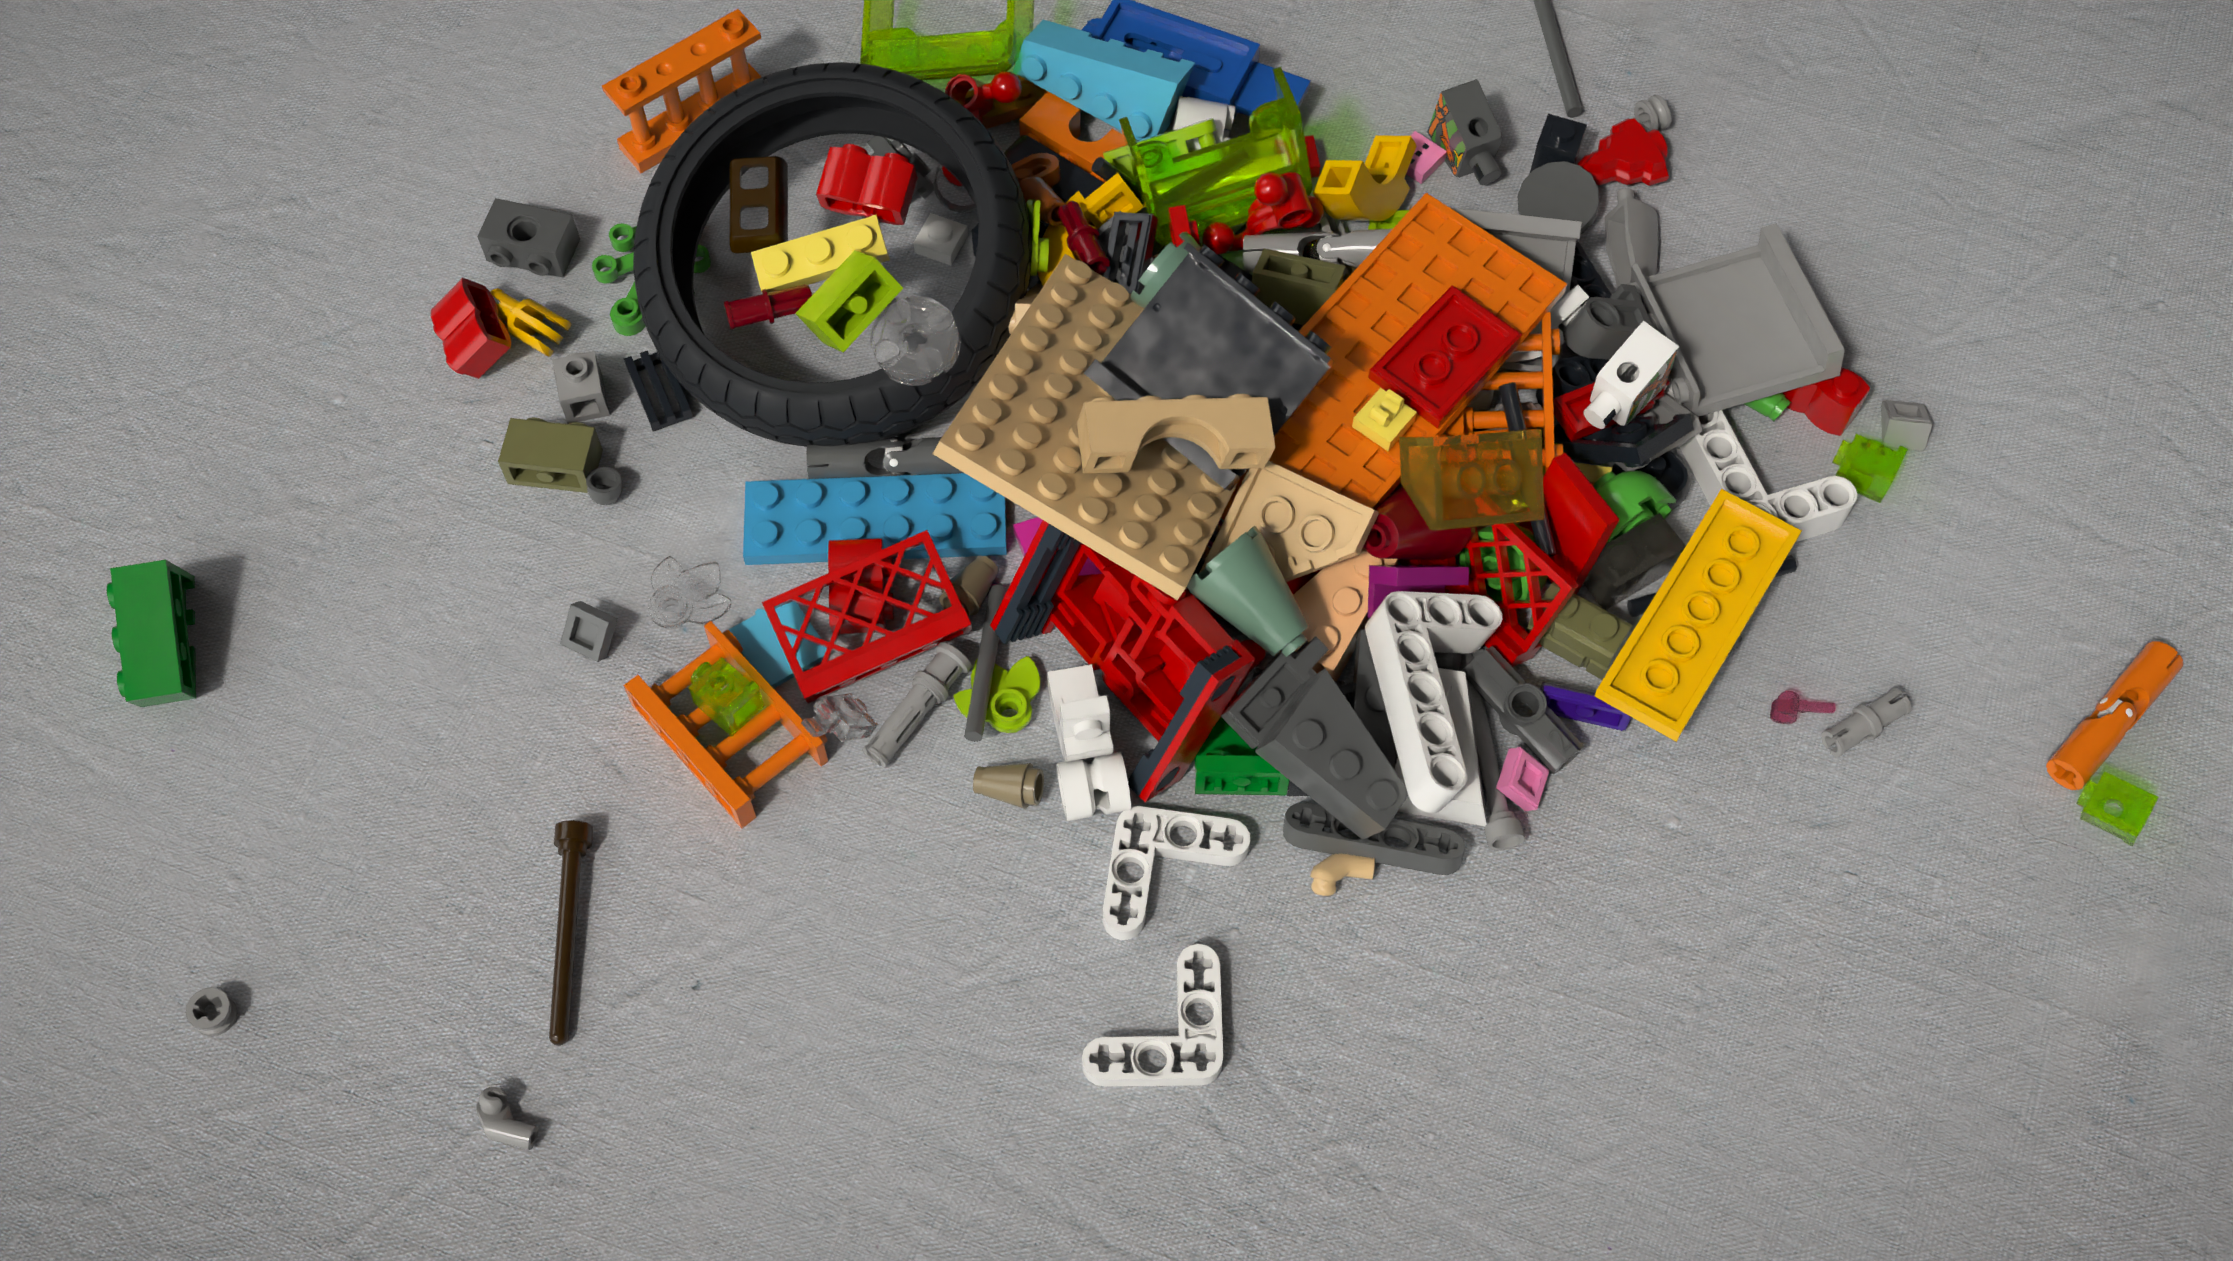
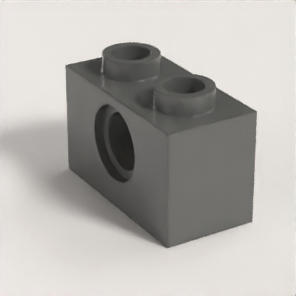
(529, 238)

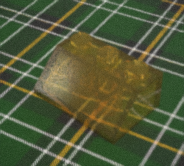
(1474, 477)

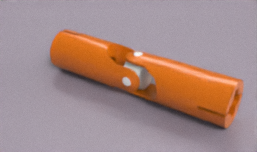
(2106, 727)

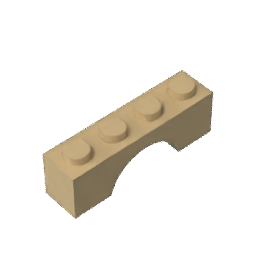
(1230, 429)

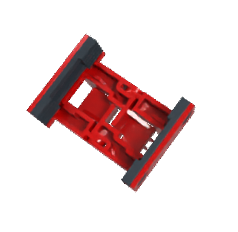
(1129, 635)

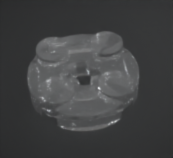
(929, 359)

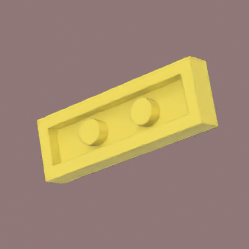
(817, 254)

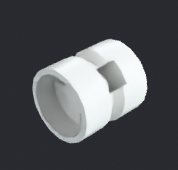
(1093, 786)

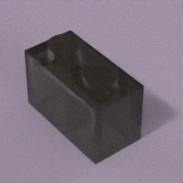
(1634, 561)

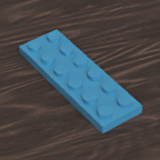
(798, 517)

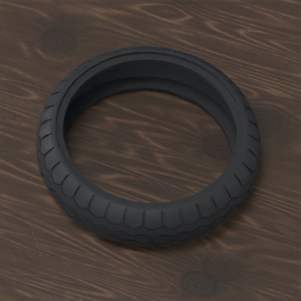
(772, 116)

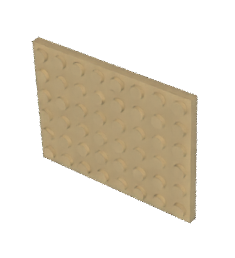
(1024, 439)

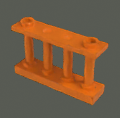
(666, 71)
(1549, 344)
(709, 762)

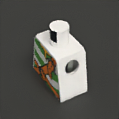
(1631, 377)

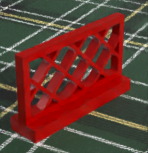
(1510, 637)
(880, 653)

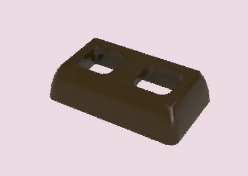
(772, 196)

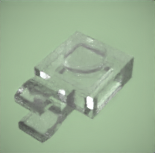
(843, 716)

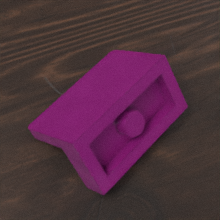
(1411, 578)

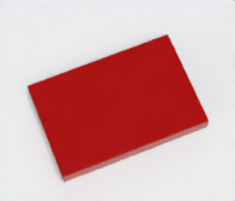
(1445, 356)
(1577, 518)

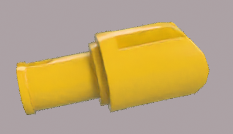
(526, 318)

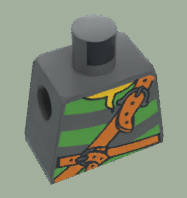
(1467, 131)

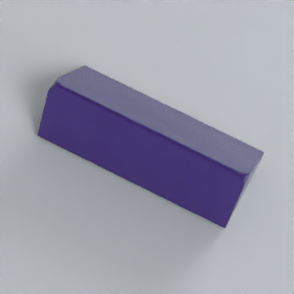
(1583, 707)

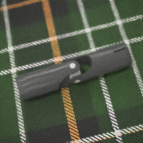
(899, 458)

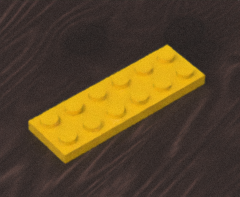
(1697, 615)

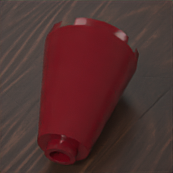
(1404, 534)

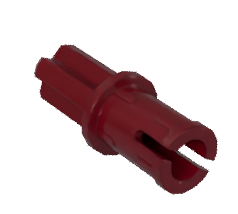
(1083, 237)
(766, 306)

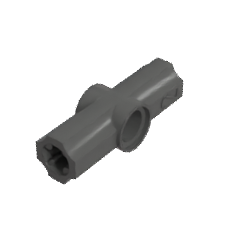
(1541, 732)

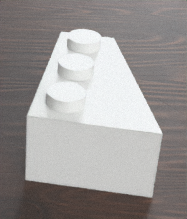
(1468, 803)

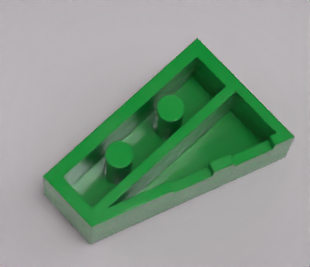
(153, 632)

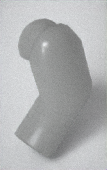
(499, 1122)

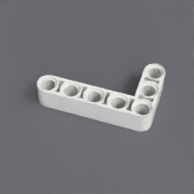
(1736, 473)
(1402, 645)

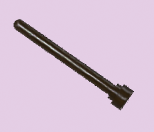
(572, 841)

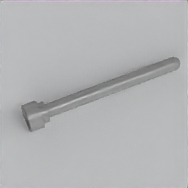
(1503, 828)

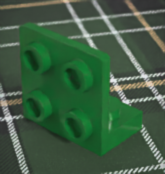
(1233, 768)

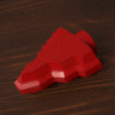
(1628, 156)

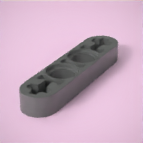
(1375, 846)

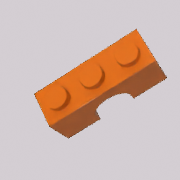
(1057, 127)

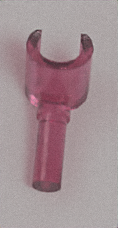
(1786, 707)

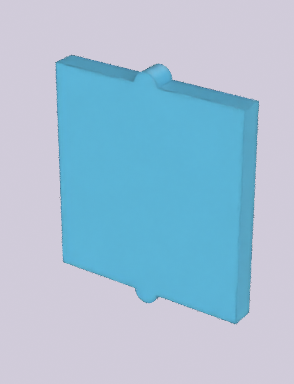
(764, 649)

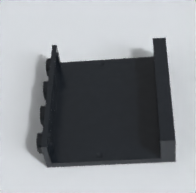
(1214, 342)

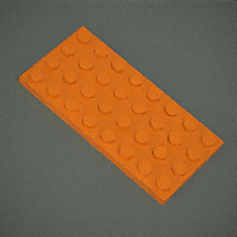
(1373, 311)

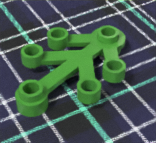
(631, 323)

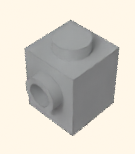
(580, 387)

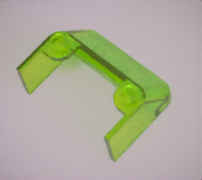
(944, 54)
(1221, 178)

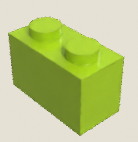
(849, 300)

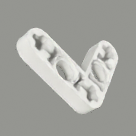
(1157, 842)
(1189, 1038)

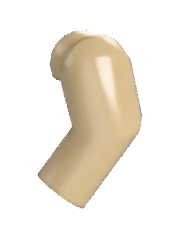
(1335, 868)

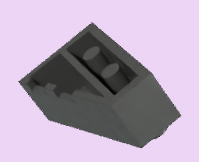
(1334, 758)

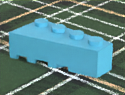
(1104, 77)

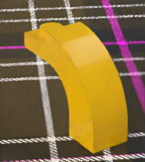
(1371, 188)
(1097, 209)

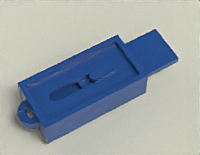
(1224, 66)

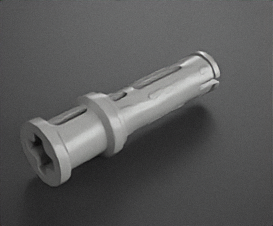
(928, 689)

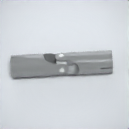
(1348, 249)

